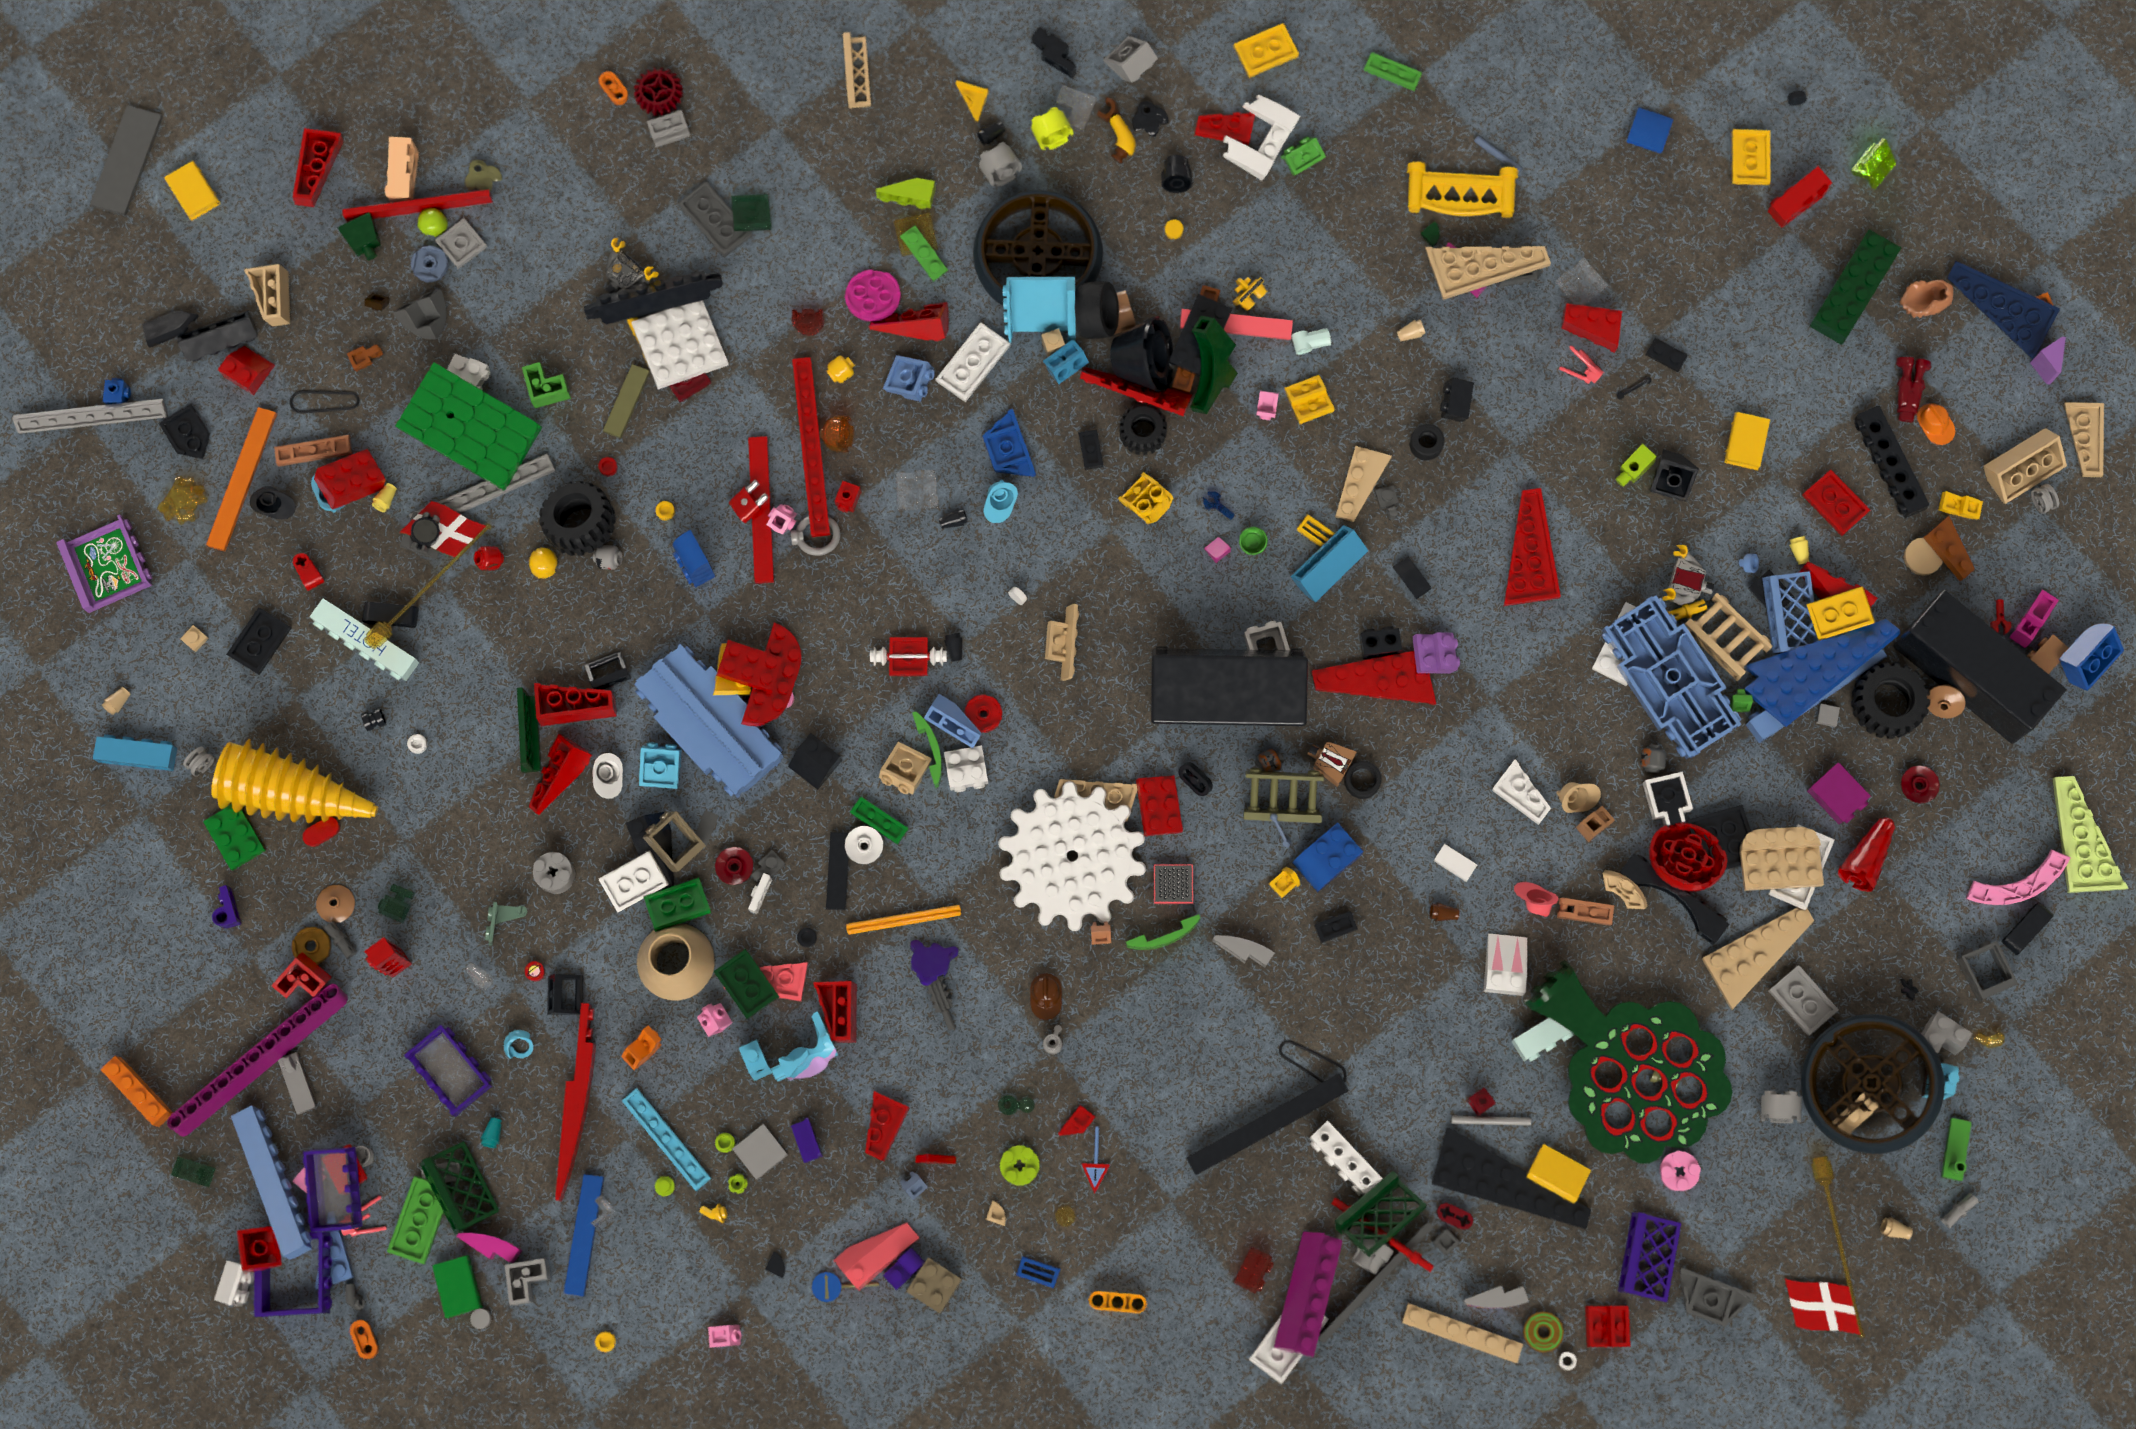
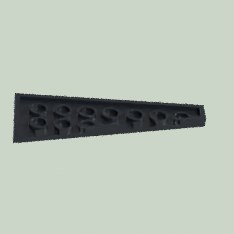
(1484, 1175)

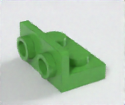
(1303, 155)

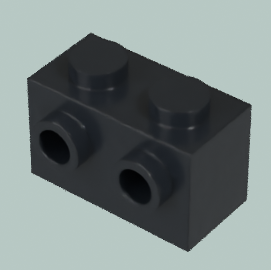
(1456, 399)

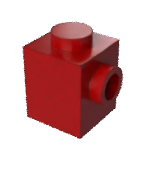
(847, 497)

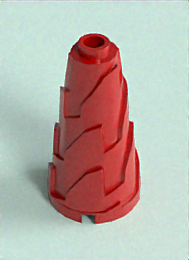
(1866, 860)

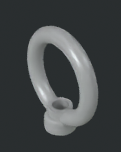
(798, 539)

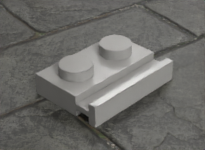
(668, 128)

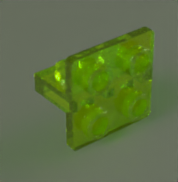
(1875, 163)

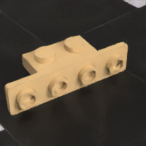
(1061, 641)

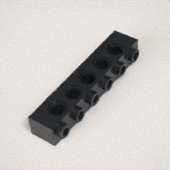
(1893, 451)

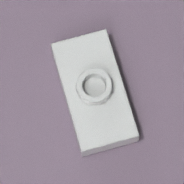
(759, 893)

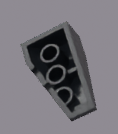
(637, 830)

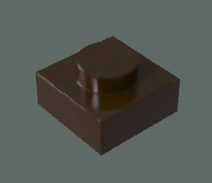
(377, 301)

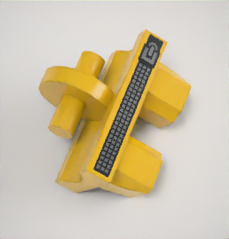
(1255, 287)

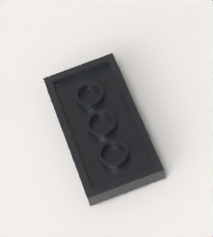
(1187, 351)

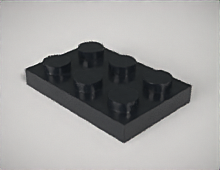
(259, 641)

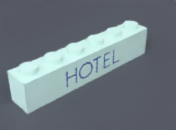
(353, 633)

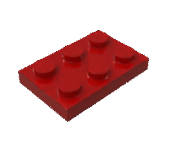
(1836, 502)
(1159, 805)

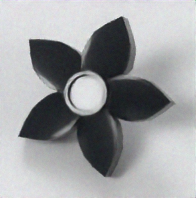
(1908, 989)

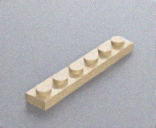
(1462, 1333)

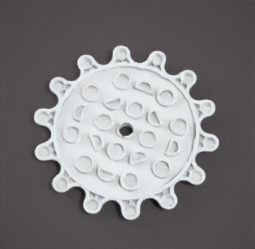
(1065, 885)

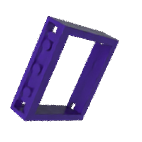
(262, 1284)

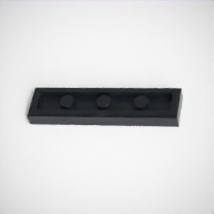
(837, 872)

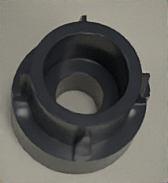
(1176, 175)

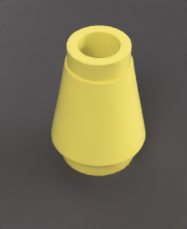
(384, 498)
(1800, 549)

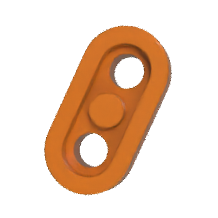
(614, 88)
(361, 1341)

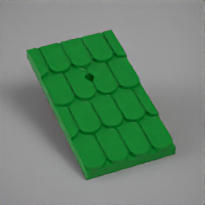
(468, 426)

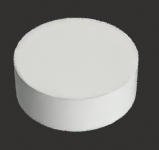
(1017, 595)
(417, 743)

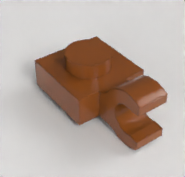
(361, 357)

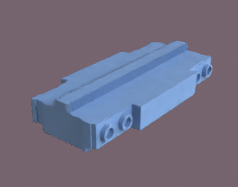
(1671, 677)
(707, 724)

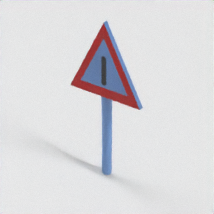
(1095, 1172)

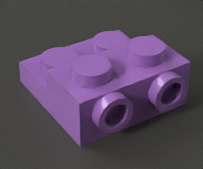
(1436, 653)

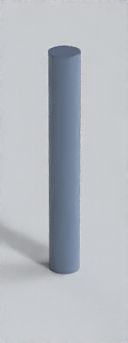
(1496, 153)

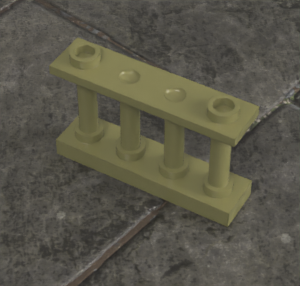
(1292, 814)

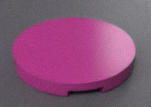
(872, 295)

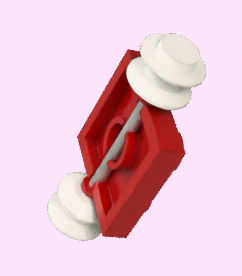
(908, 656)

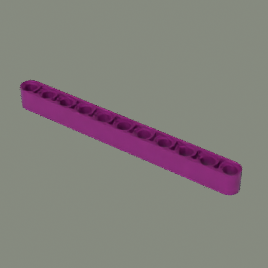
(257, 1060)

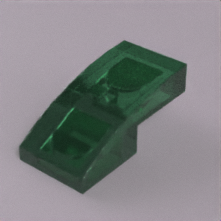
(193, 1171)

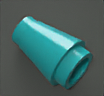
(491, 1134)

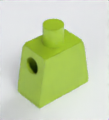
(1642, 460)

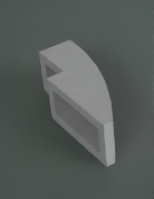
(1244, 949)
(1497, 1298)

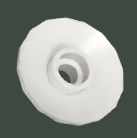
(862, 835)

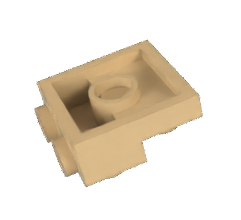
(904, 768)

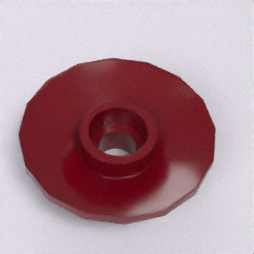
(1928, 781)
(734, 856)

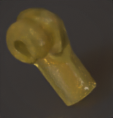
(1991, 1041)

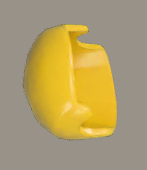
(543, 562)

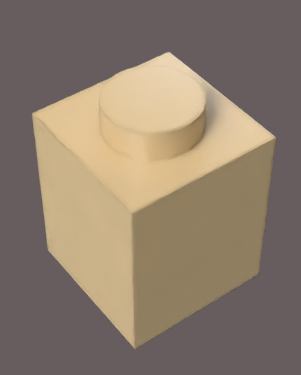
(1052, 341)

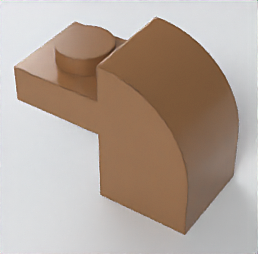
(1595, 824)

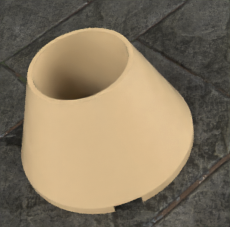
(691, 978)

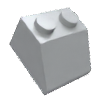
(1131, 59)

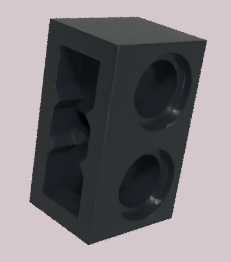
(1382, 648)

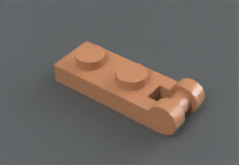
(1586, 911)

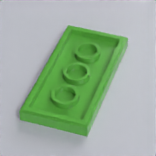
(417, 1223)

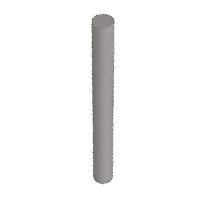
(1490, 1120)

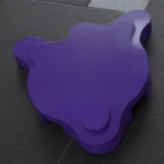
(931, 961)

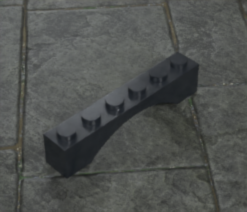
(1706, 922)

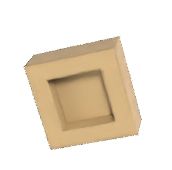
(194, 638)

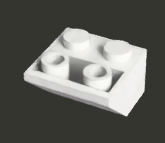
(234, 1285)

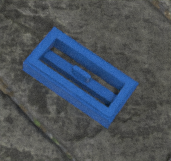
(1054, 1277)

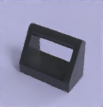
(610, 679)
(555, 994)

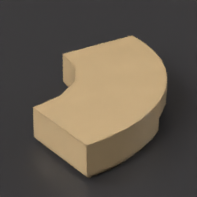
(1625, 889)

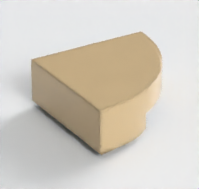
(996, 1214)

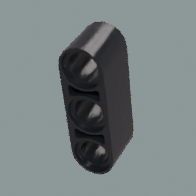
(385, 612)
(2027, 928)

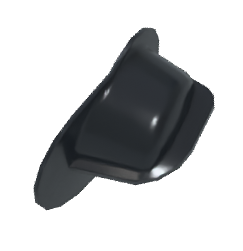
(272, 503)

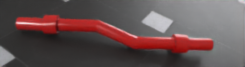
(1415, 1257)

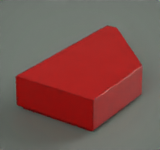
(1077, 1122)
(935, 1159)

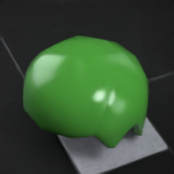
(1253, 541)

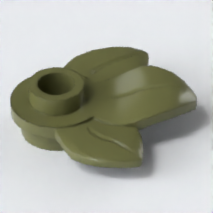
(482, 179)

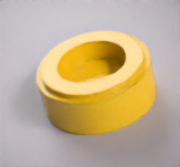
(1173, 229)
(665, 510)
(605, 1341)

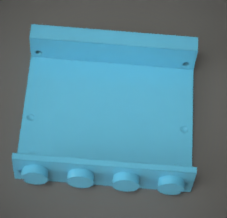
(1039, 305)

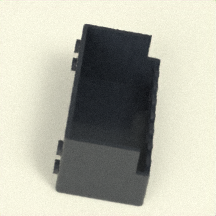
(1989, 671)
(1229, 687)

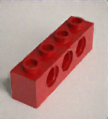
(387, 957)

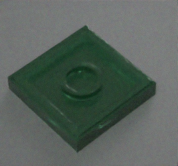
(751, 212)

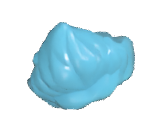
(510, 1051)

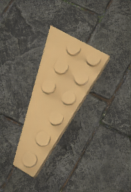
(1476, 267)
(1746, 960)

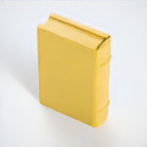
(192, 190)
(1747, 441)
(1558, 1173)

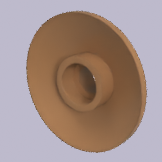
(1946, 695)
(343, 908)

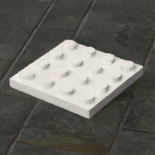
(679, 344)

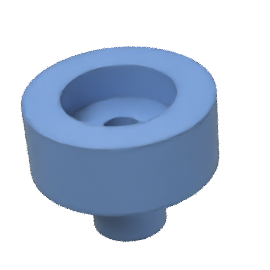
(1750, 563)

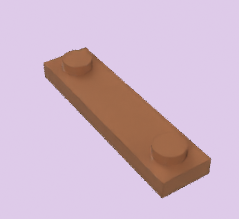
(313, 450)

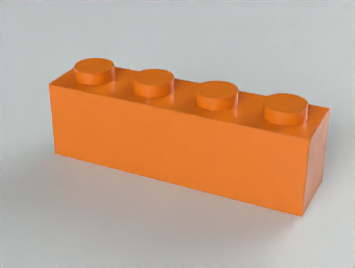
(137, 1091)

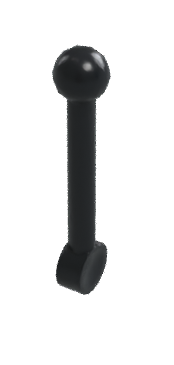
(1620, 395)

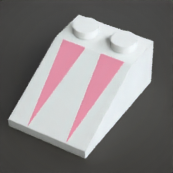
(1506, 965)

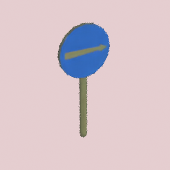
(828, 1286)

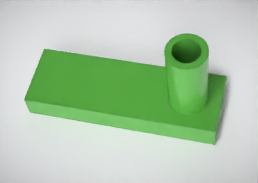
(1956, 1149)

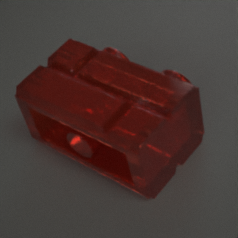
(1253, 1270)

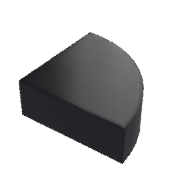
(776, 1265)

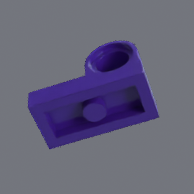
(226, 897)
(904, 1269)

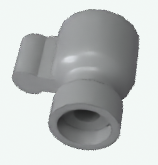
(1052, 1043)

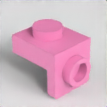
(1267, 405)

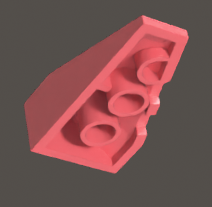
(870, 1257)

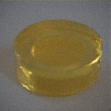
(1065, 1216)

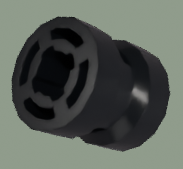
(373, 719)

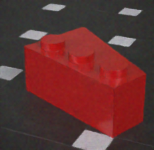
(1800, 197)
(1594, 324)
(839, 1008)

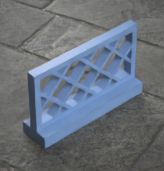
(1775, 610)

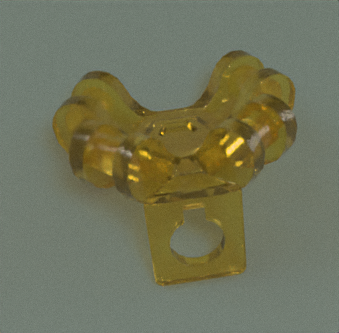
(181, 498)

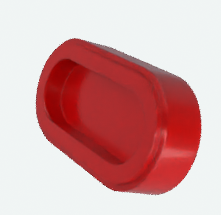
(321, 832)

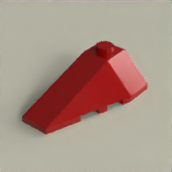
(923, 324)
(564, 767)

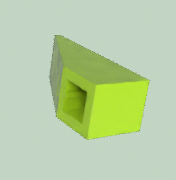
(912, 191)

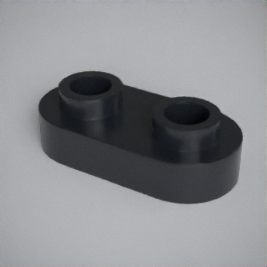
(1195, 779)

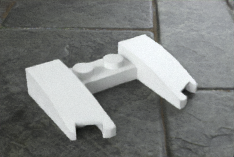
(1259, 162)

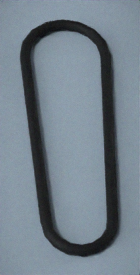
(323, 410)
(1312, 1052)

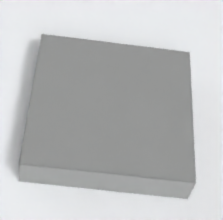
(461, 243)
(760, 1152)

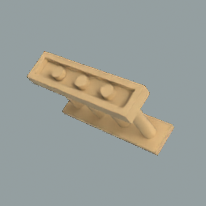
(1722, 655)

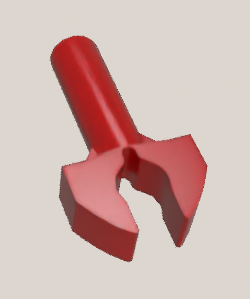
(2000, 618)

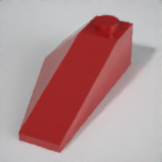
(1826, 585)

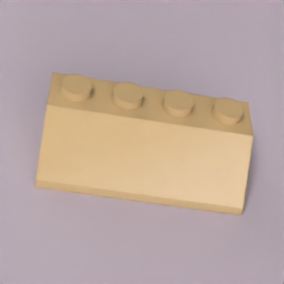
(2026, 465)

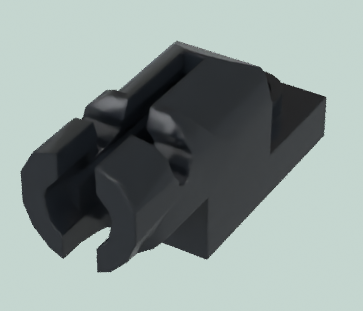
(1054, 51)

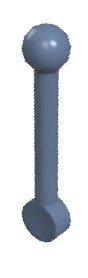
(1286, 842)

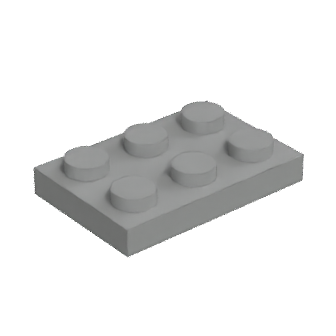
(1803, 1000)

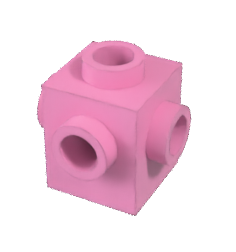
(782, 518)
(714, 1019)

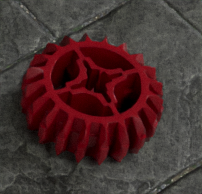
(645, 87)

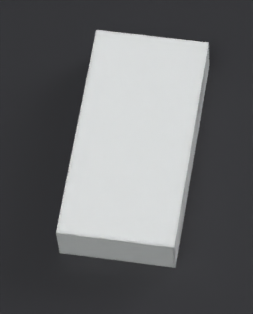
(1455, 862)

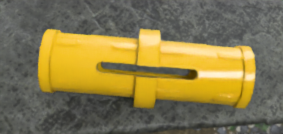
(1687, 611)

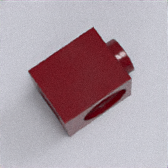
(1480, 1101)

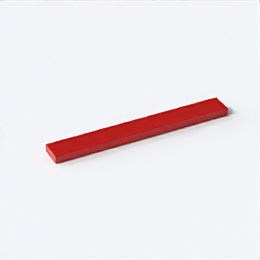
(419, 205)
(761, 531)

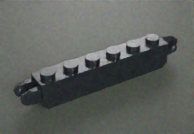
(654, 297)

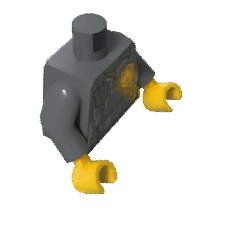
(624, 271)

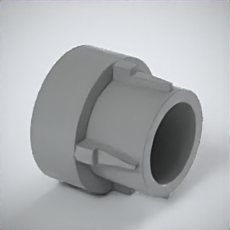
(1375, 1261)

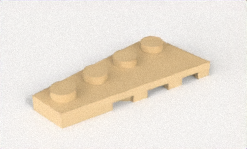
(2087, 432)
(1361, 478)
(1117, 793)

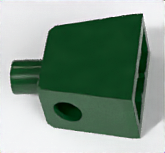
(361, 236)

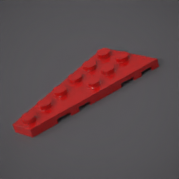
(1382, 677)

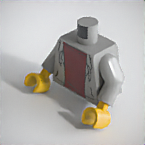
(1686, 579)

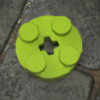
(1028, 1172)

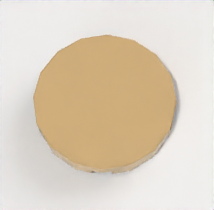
(1921, 558)

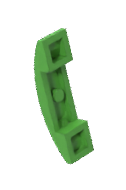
(922, 727)
(1141, 944)

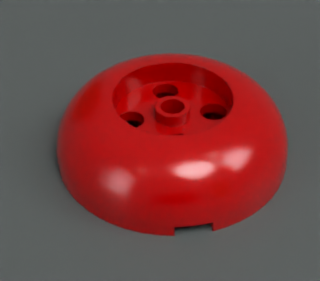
(1682, 869)

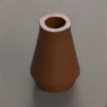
(1442, 912)

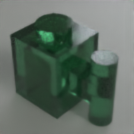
(395, 907)

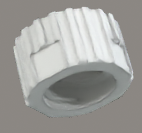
(1573, 1358)

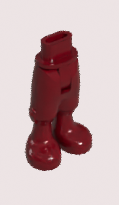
(1910, 392)

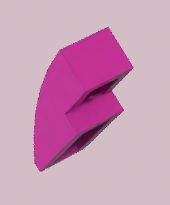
(2034, 619)
(491, 1246)

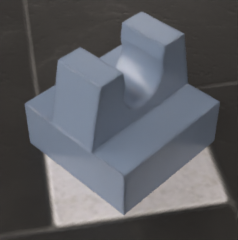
(914, 1185)

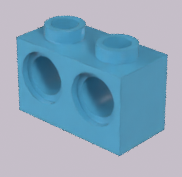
(1065, 361)

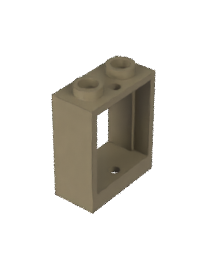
(690, 852)

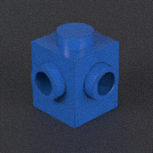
(116, 391)

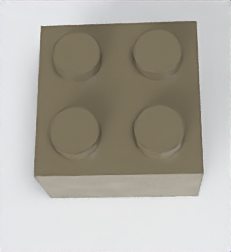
(934, 1285)

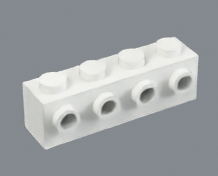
(1345, 1158)

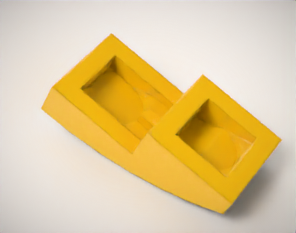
(1960, 506)

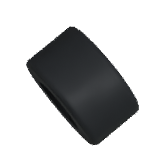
(1426, 453)

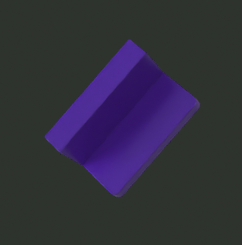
(806, 1140)

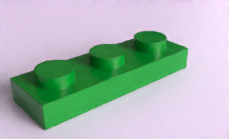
(879, 820)

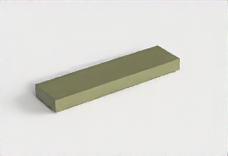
(626, 401)

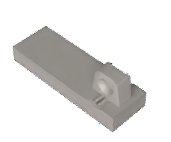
(297, 1083)

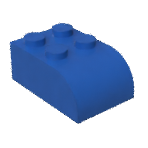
(691, 557)
(2091, 655)
(1327, 857)

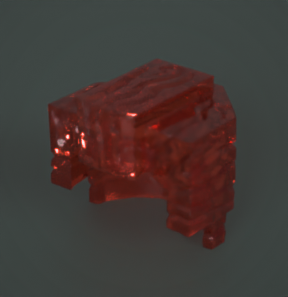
(808, 321)

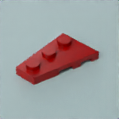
(1218, 126)
(885, 1124)

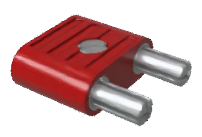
(746, 504)

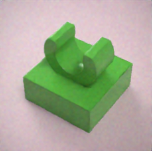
(1741, 702)

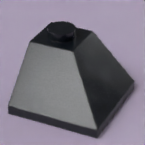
(1674, 476)

